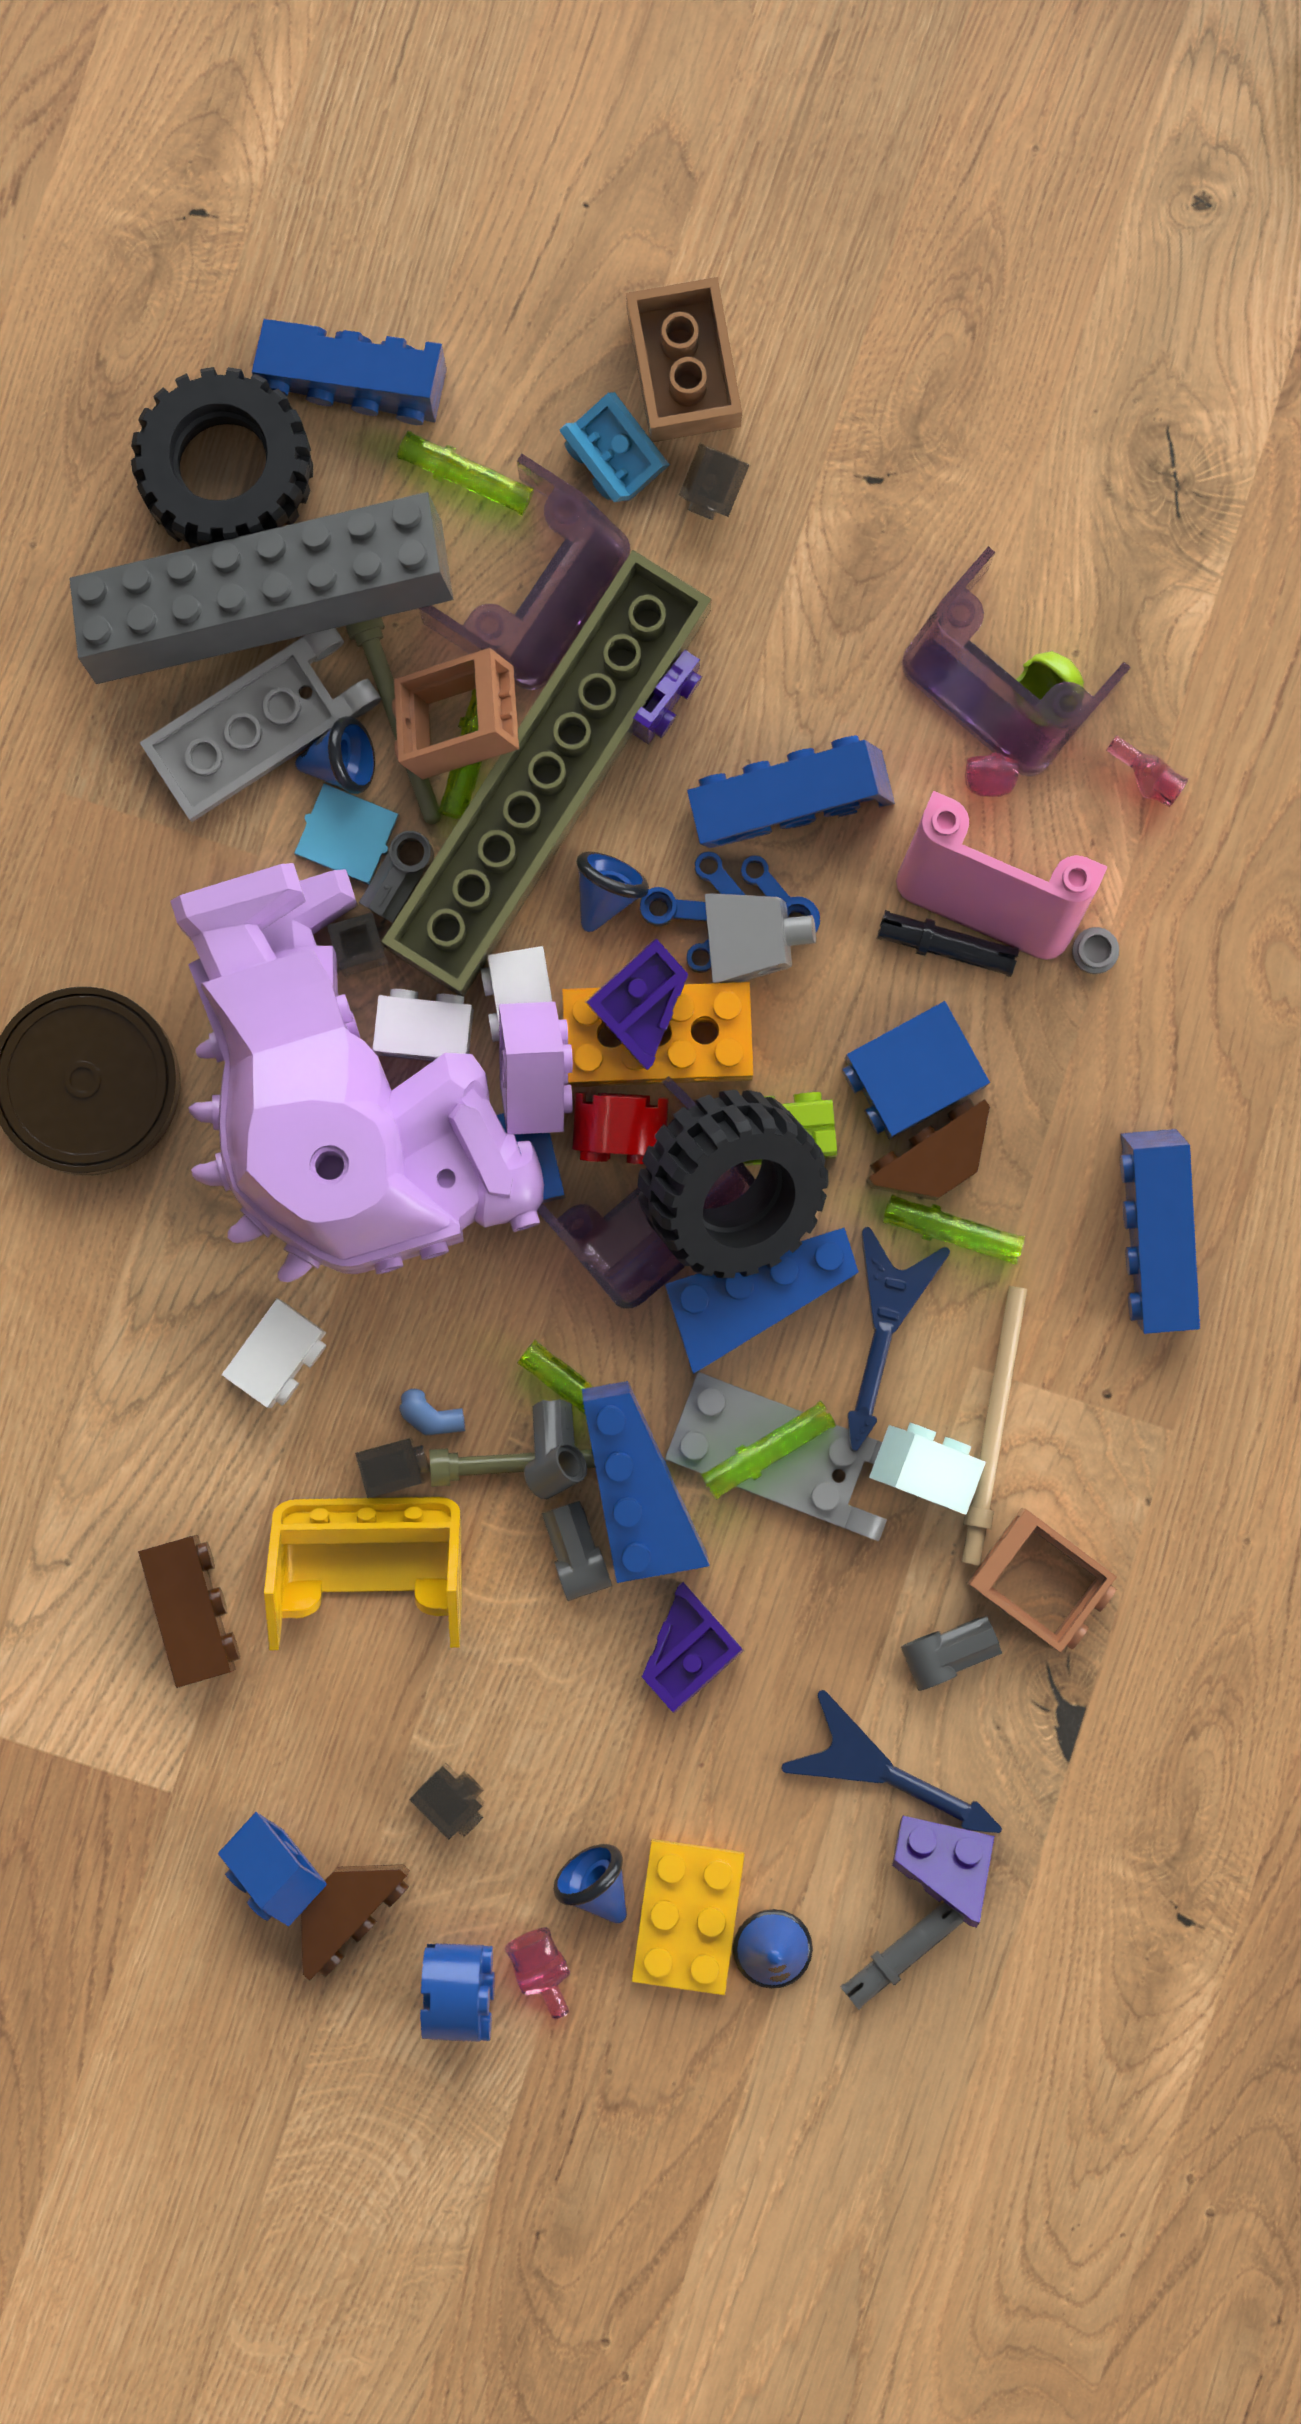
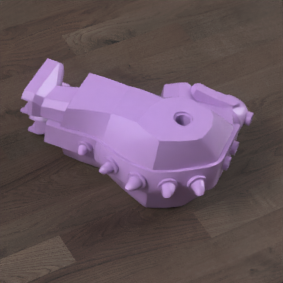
(305, 1107)

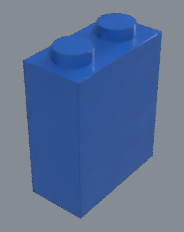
(914, 1071)

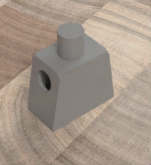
(752, 936)

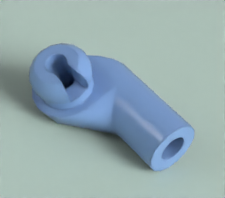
(425, 1418)

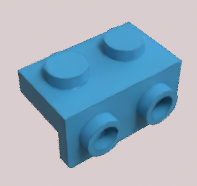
(614, 449)

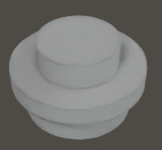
(1095, 950)

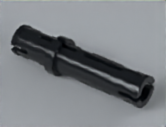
(947, 943)

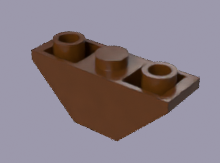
(938, 1158)
(345, 1912)

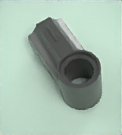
(395, 880)
(557, 1460)
(578, 1560)
(939, 1656)

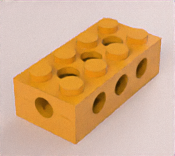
(681, 1058)

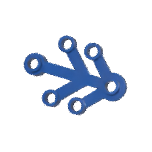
(724, 885)

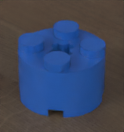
(457, 1992)

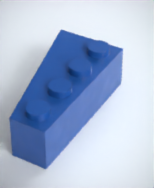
(352, 370)
(789, 792)
(1160, 1231)
(727, 1312)
(640, 1502)

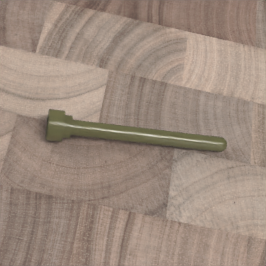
(368, 636)
(448, 1466)

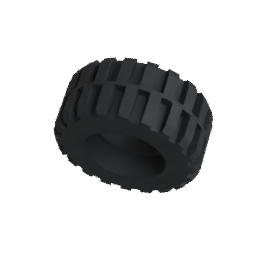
(209, 403)
(702, 1148)

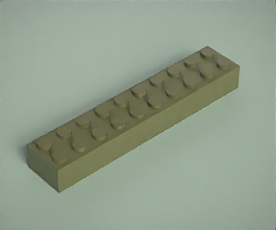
(546, 783)

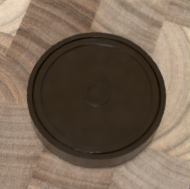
(86, 1081)

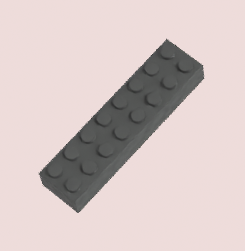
(261, 588)

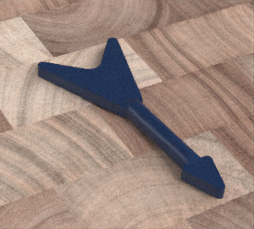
(891, 1299)
(859, 1759)

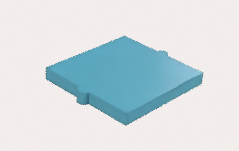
(346, 833)

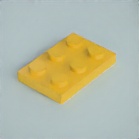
(688, 1917)

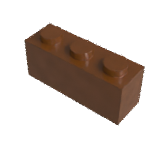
(189, 1610)

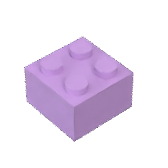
(534, 1067)

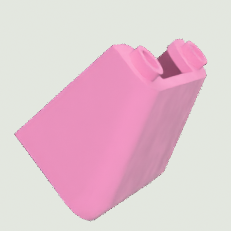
(989, 893)

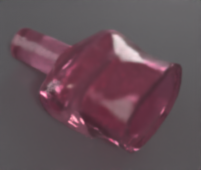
(991, 774)
(1157, 783)
(540, 1968)

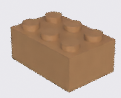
(684, 359)

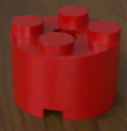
(616, 1125)

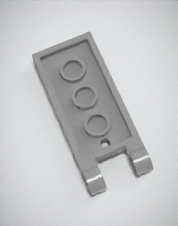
(253, 725)
(726, 1416)

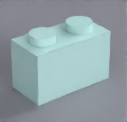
(927, 1468)

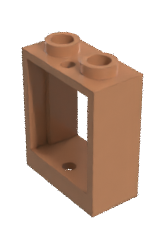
(496, 711)
(1004, 1550)

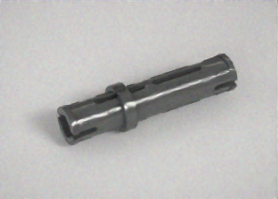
(901, 1954)

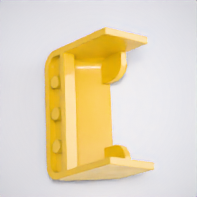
(364, 1549)

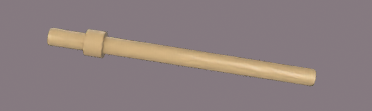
(979, 1514)

